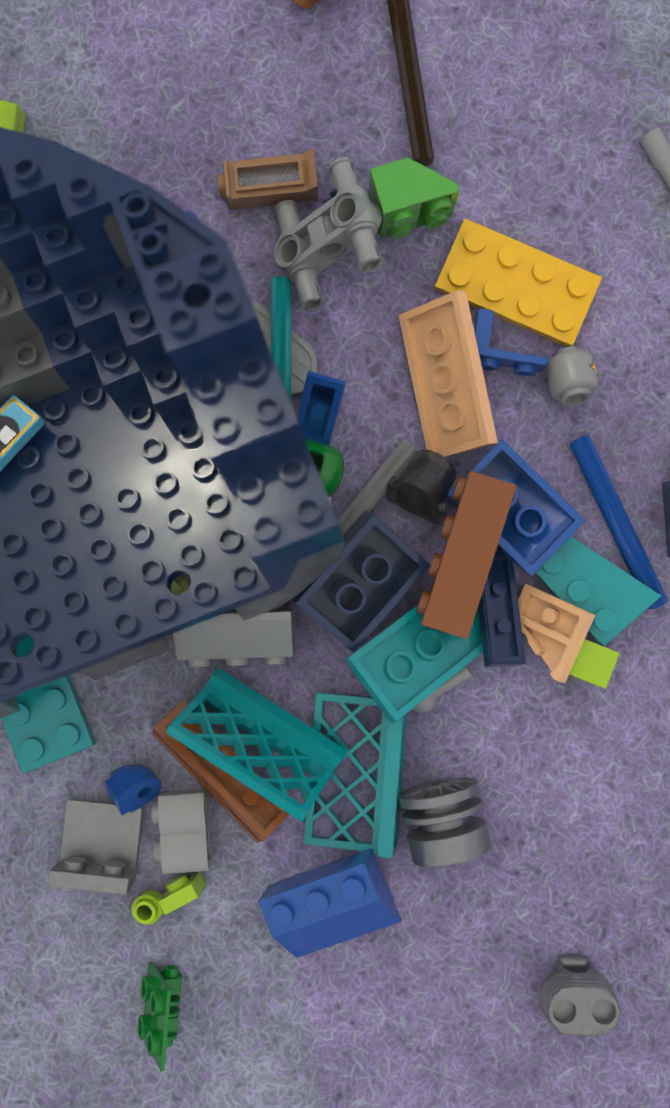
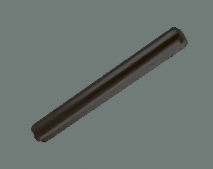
(411, 81)

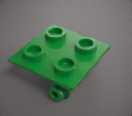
(160, 1017)

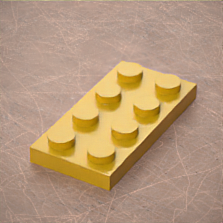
(518, 283)

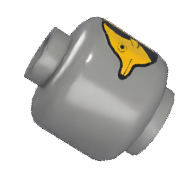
(572, 376)

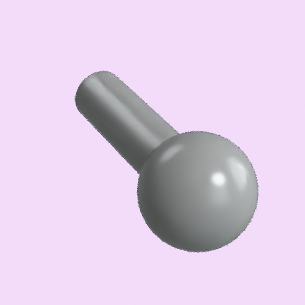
(430, 702)

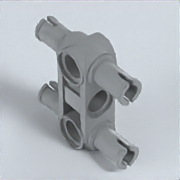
(328, 234)

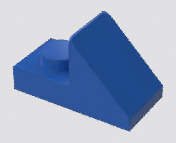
(320, 406)

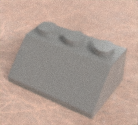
(236, 640)

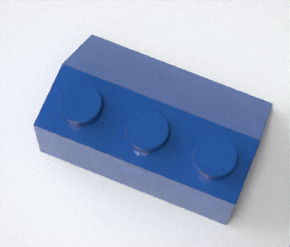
(329, 904)

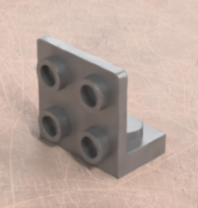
(98, 848)

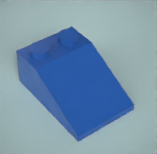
(537, 517)

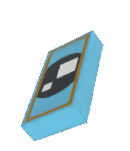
(17, 427)

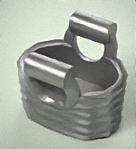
(578, 1001)

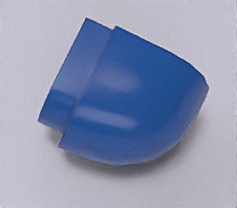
(132, 787)

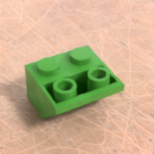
(410, 197)

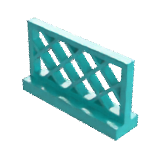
(267, 727)
(388, 783)

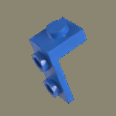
(491, 358)

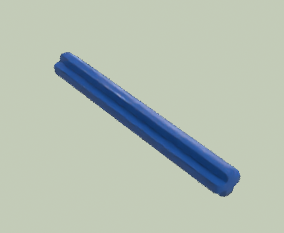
(616, 516)

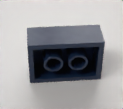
(364, 583)

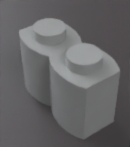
(183, 831)

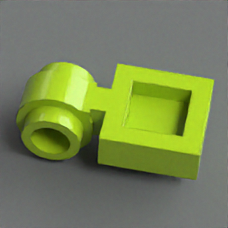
(178, 893)

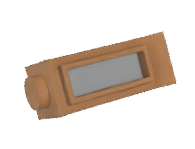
(269, 180)

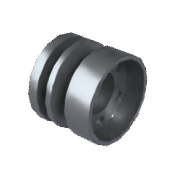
(446, 828)

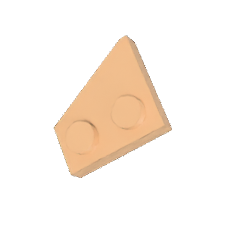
(553, 629)

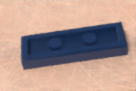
(500, 616)

